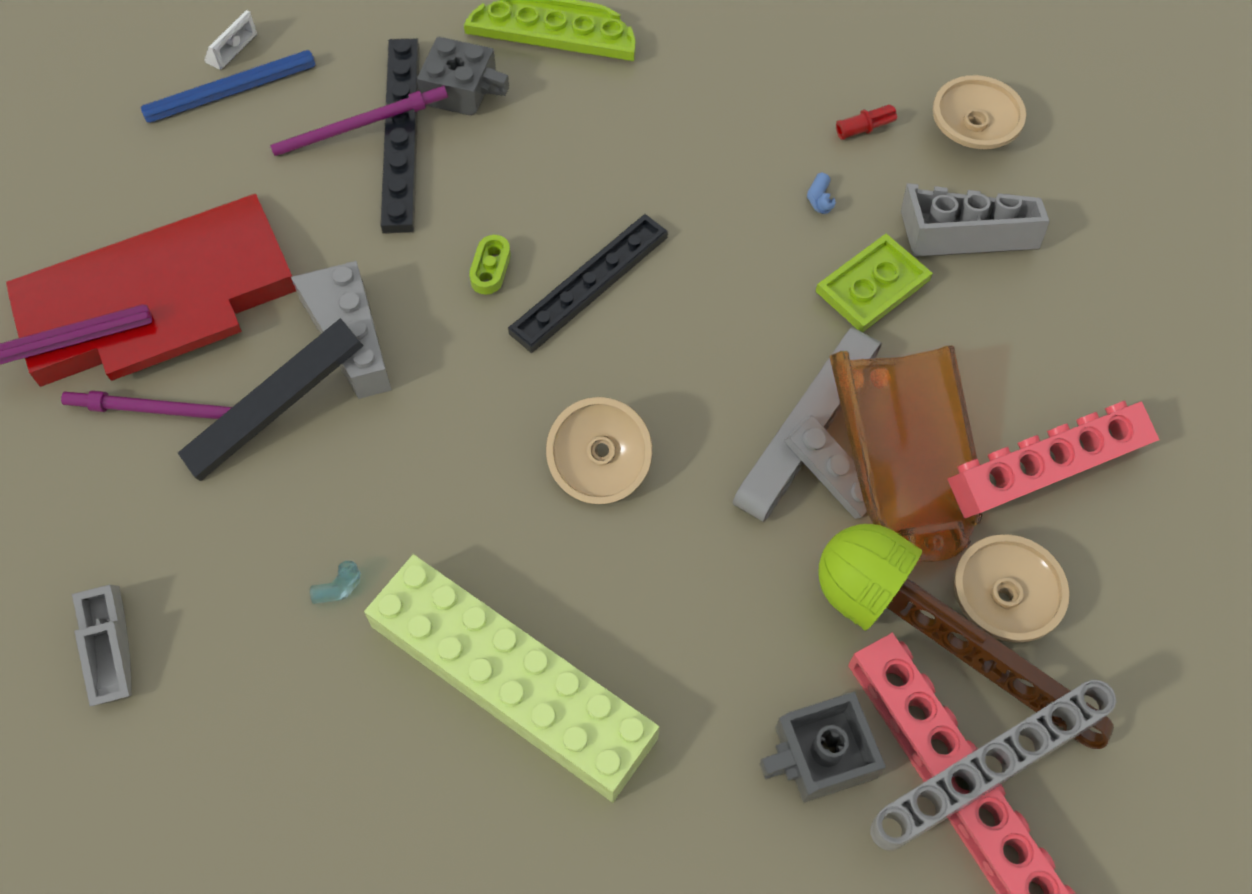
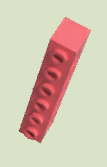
(1130, 431)

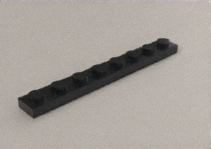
(400, 139)

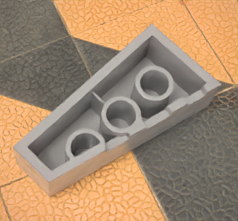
(971, 222)
(341, 294)

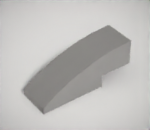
(103, 644)

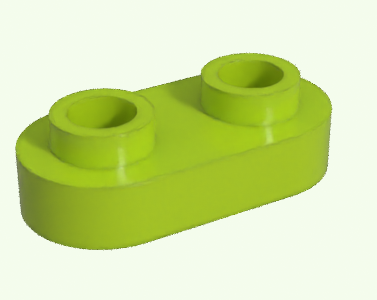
(490, 267)

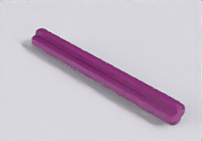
(74, 333)

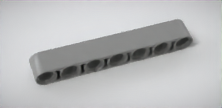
(778, 463)
(1007, 750)

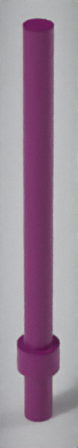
(415, 101)
(101, 401)

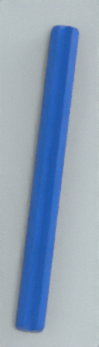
(227, 86)

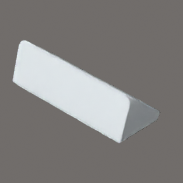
(231, 41)

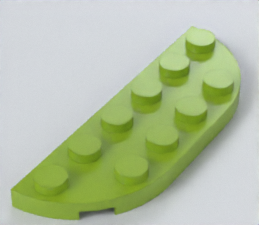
(555, 24)

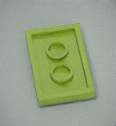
(873, 282)

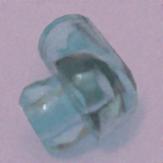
(340, 588)

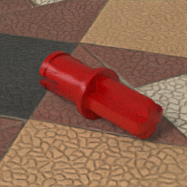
(866, 121)

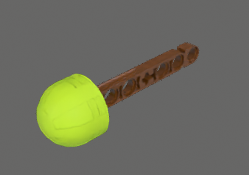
(869, 571)

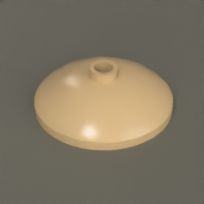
(979, 112)
(574, 454)
(1023, 573)

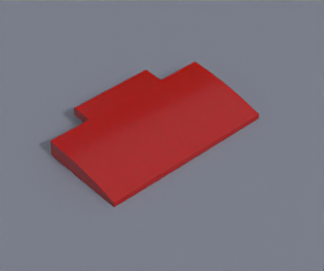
(185, 272)

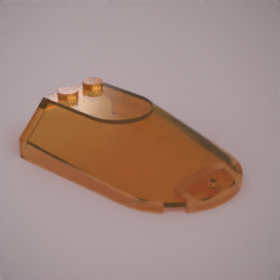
(906, 440)

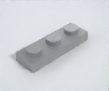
(828, 463)

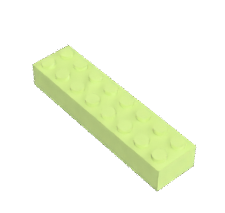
(513, 677)

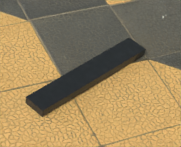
(587, 283)
(270, 399)

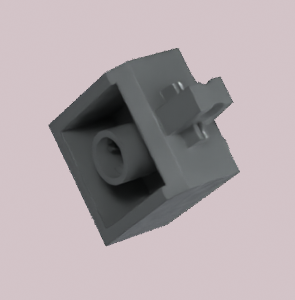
(466, 73)
(816, 769)

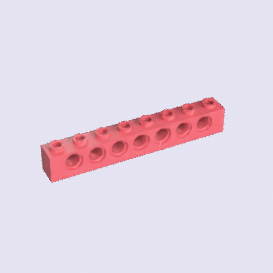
(940, 723)

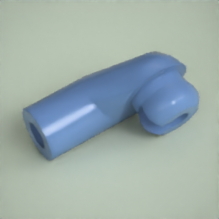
(817, 195)

